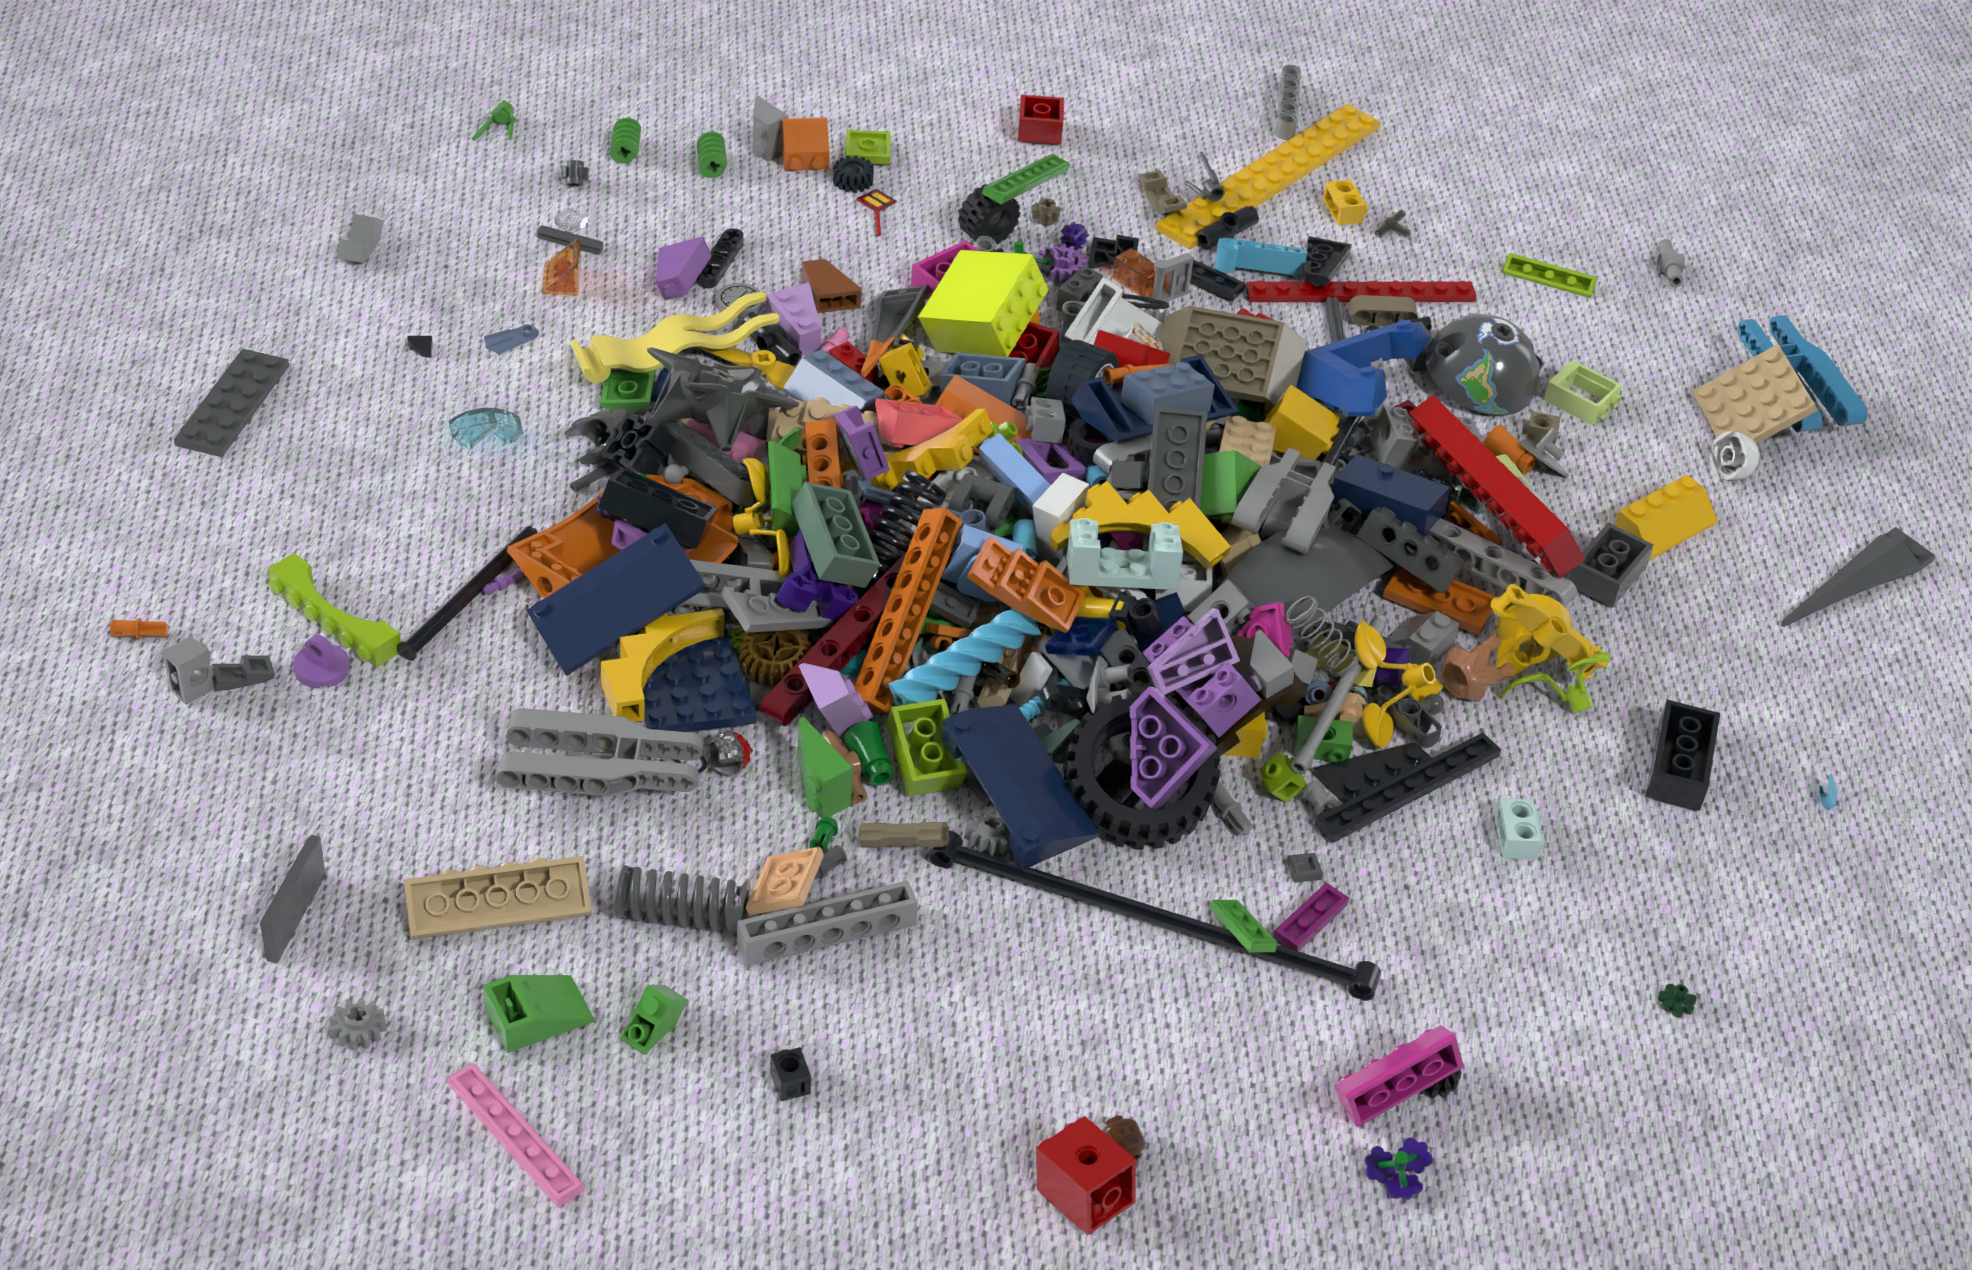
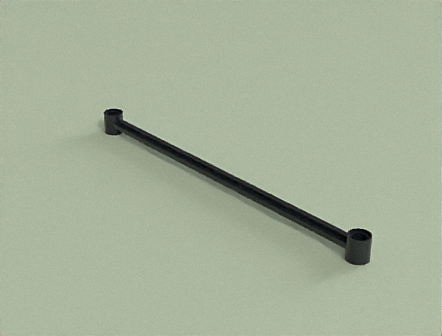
(1361, 980)

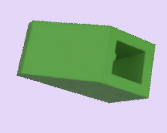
(653, 1017)

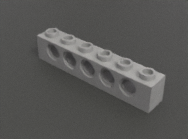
(826, 923)

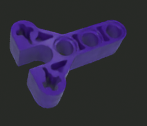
(804, 586)

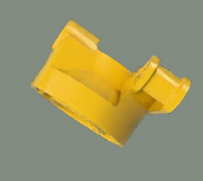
(1549, 622)

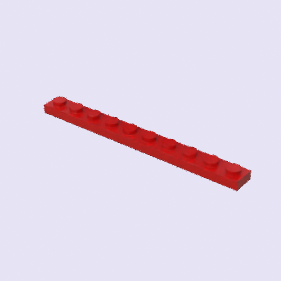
(1344, 291)

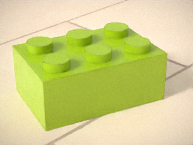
(919, 748)

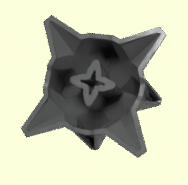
(717, 396)

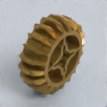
(772, 654)

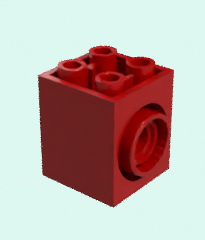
(1086, 1175)

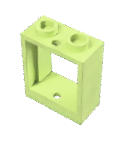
(1589, 381)

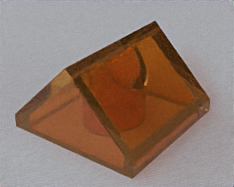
(563, 271)

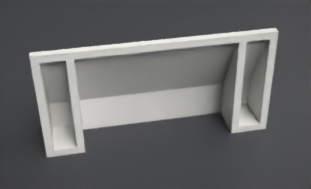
(1109, 313)

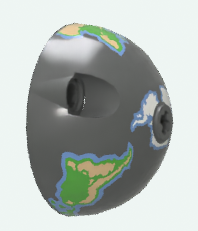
(1491, 367)

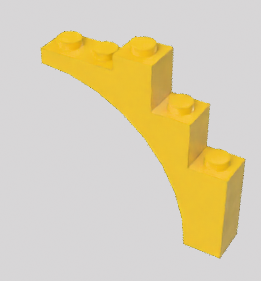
(944, 452)
(1113, 514)
(641, 654)

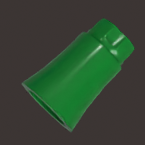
(867, 742)

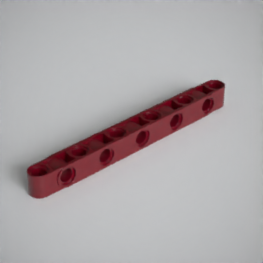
(832, 650)

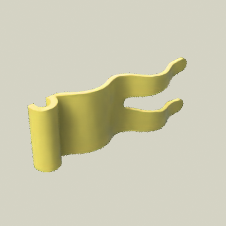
(670, 336)

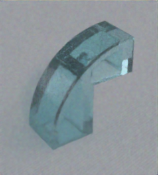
(478, 423)

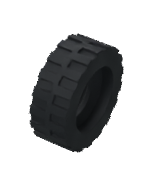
(1080, 448)

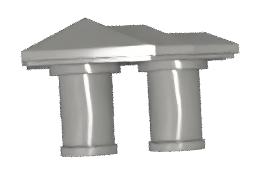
(1102, 679)

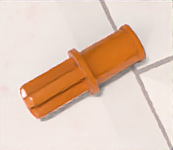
(138, 628)

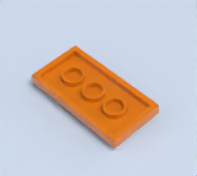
(1461, 602)

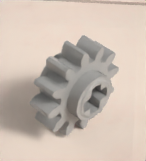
(988, 834)
(357, 1023)

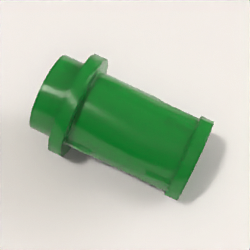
(825, 831)

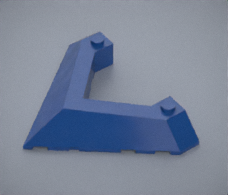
(1341, 373)

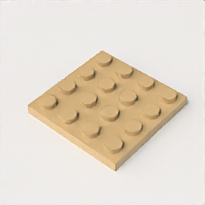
(1756, 397)

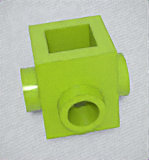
(1281, 779)

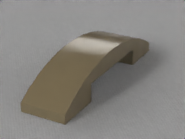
(1159, 194)

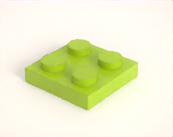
(869, 144)

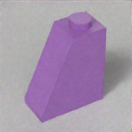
(680, 266)

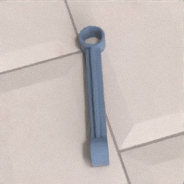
(882, 496)

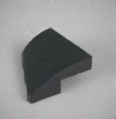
(1105, 250)

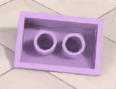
(836, 698)

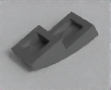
(250, 671)

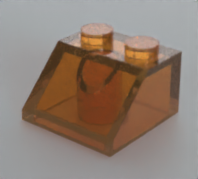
(1135, 272)

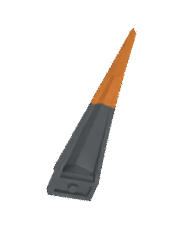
(893, 315)

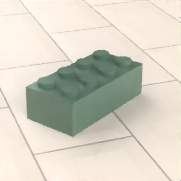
(835, 535)

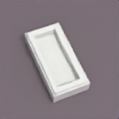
(1031, 679)

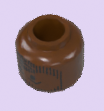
(1127, 1134)

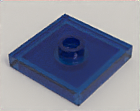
(1084, 637)

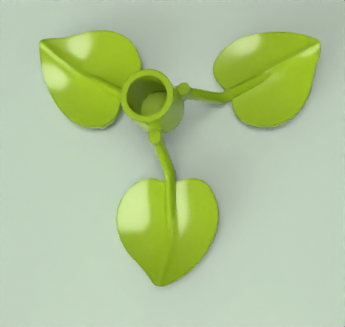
(1577, 694)

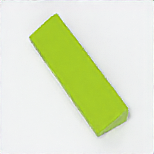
(1549, 275)

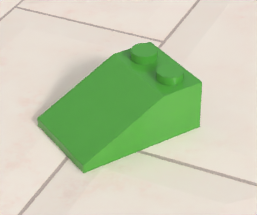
(823, 772)

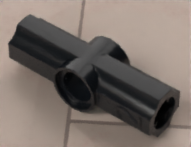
(1227, 226)
(776, 341)

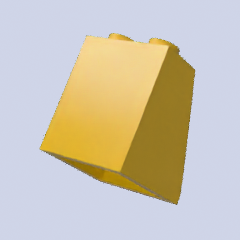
(1302, 424)

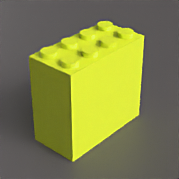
(983, 303)

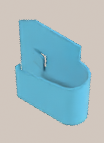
(1831, 800)

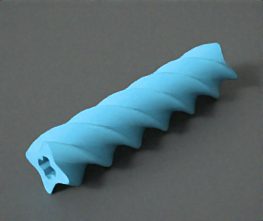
(963, 658)

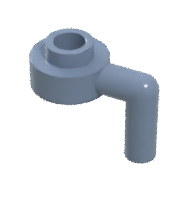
(1315, 685)

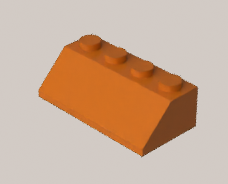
(964, 398)

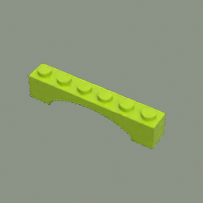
(369, 639)

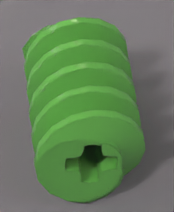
(625, 140)
(711, 154)

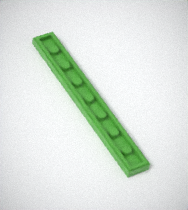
(1026, 178)

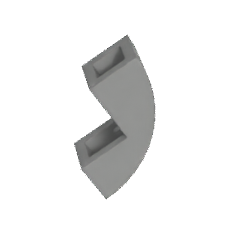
(362, 240)

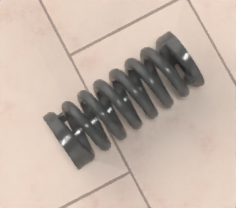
(629, 901)

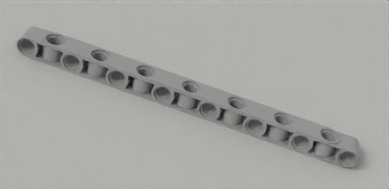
(1487, 558)

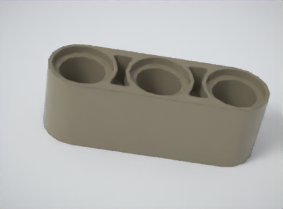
(1381, 310)

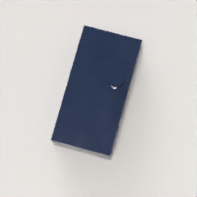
(1376, 484)

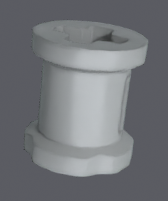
(1318, 798)

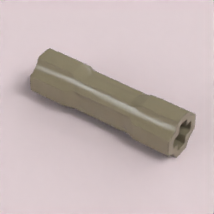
(905, 834)

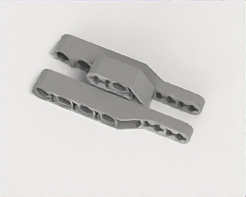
(1299, 507)
(595, 773)

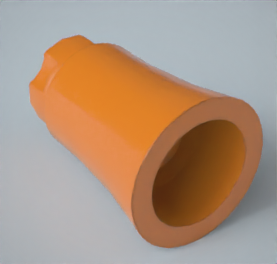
(1501, 442)

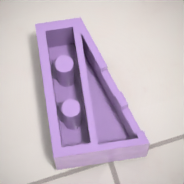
(797, 316)
(1194, 654)

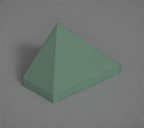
(1058, 742)

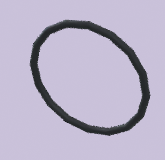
(1158, 304)

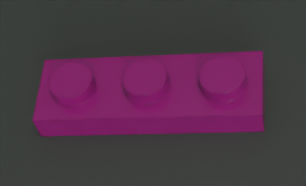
(1311, 917)

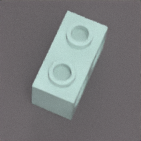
(1519, 828)

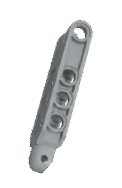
(756, 579)

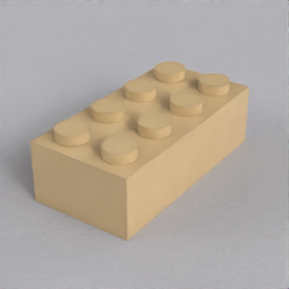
(1249, 439)

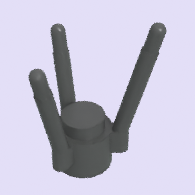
(1211, 188)

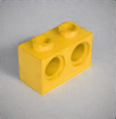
(1344, 202)

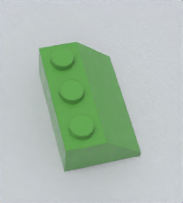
(785, 483)

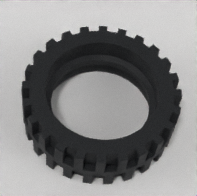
(1120, 821)

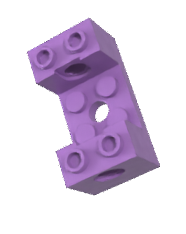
(1222, 698)

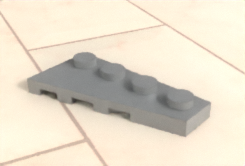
(767, 614)

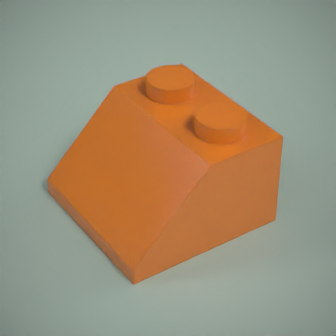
(805, 144)

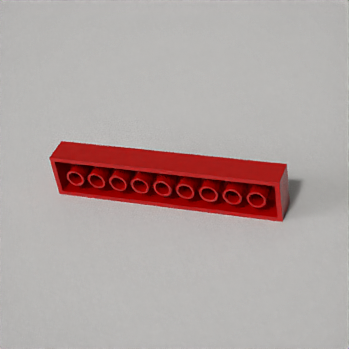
(1497, 487)

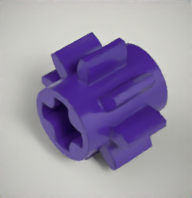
(1074, 236)

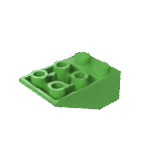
(534, 1008)

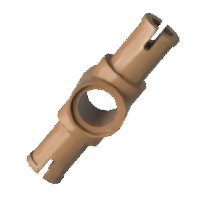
(858, 792)

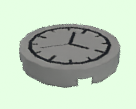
(732, 292)

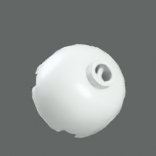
(1734, 451)

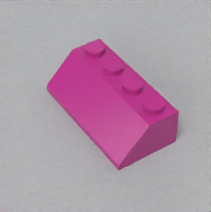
(1399, 1075)

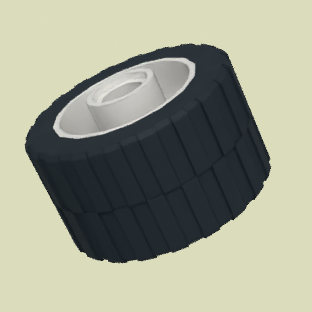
(1074, 364)

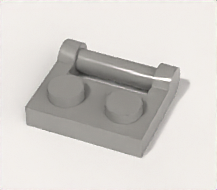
(1178, 277)

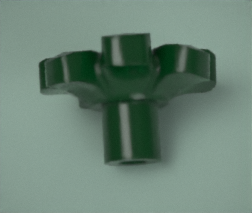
(1677, 999)

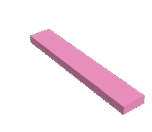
(516, 1135)

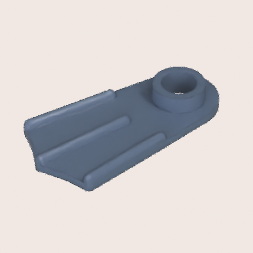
(509, 339)

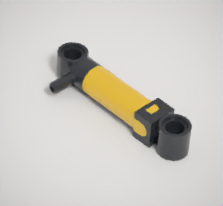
(1128, 611)

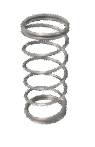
(1344, 653)

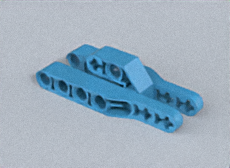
(1814, 367)

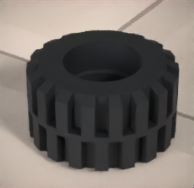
(987, 217)

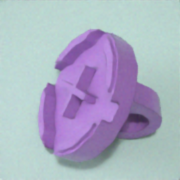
(321, 663)

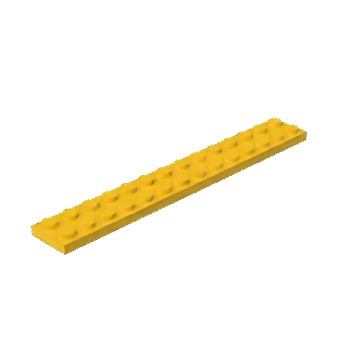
(1272, 172)

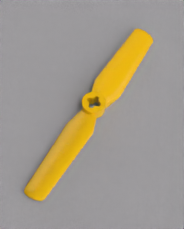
(776, 372)

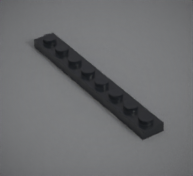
(1407, 787)

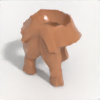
(1469, 673)

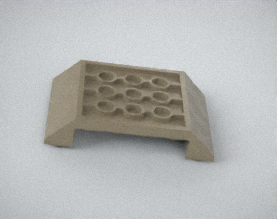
(1247, 354)

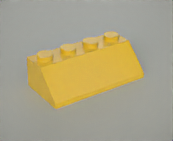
(1669, 515)

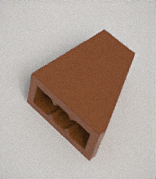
(830, 287)

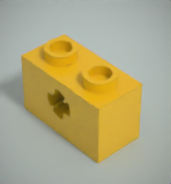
(905, 360)

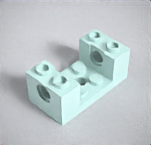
(1124, 568)

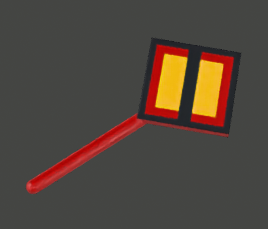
(876, 201)

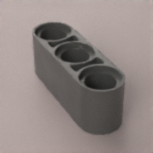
(752, 553)

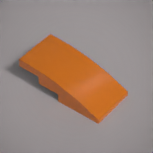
(1026, 585)

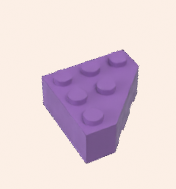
(1163, 748)

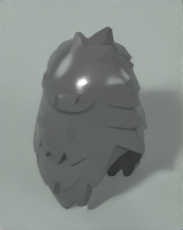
(599, 429)

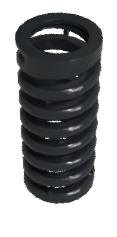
(914, 485)

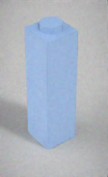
(1012, 470)

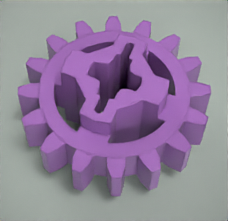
(1067, 262)

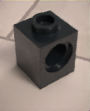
(790, 1074)

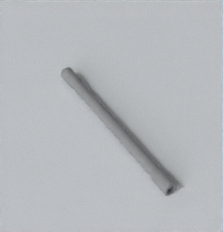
(1307, 751)

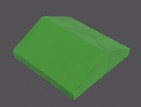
(628, 390)

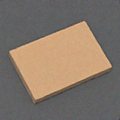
(785, 881)

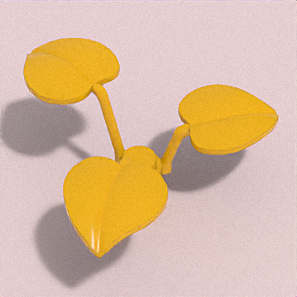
(753, 521)
(1417, 678)

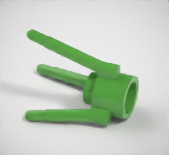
(501, 114)

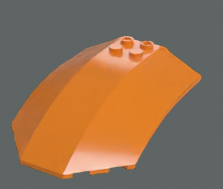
(585, 541)

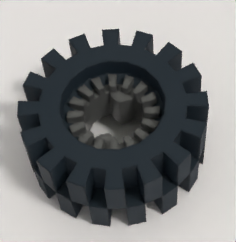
(853, 174)

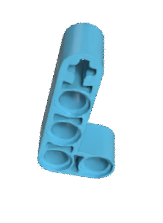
(1259, 256)

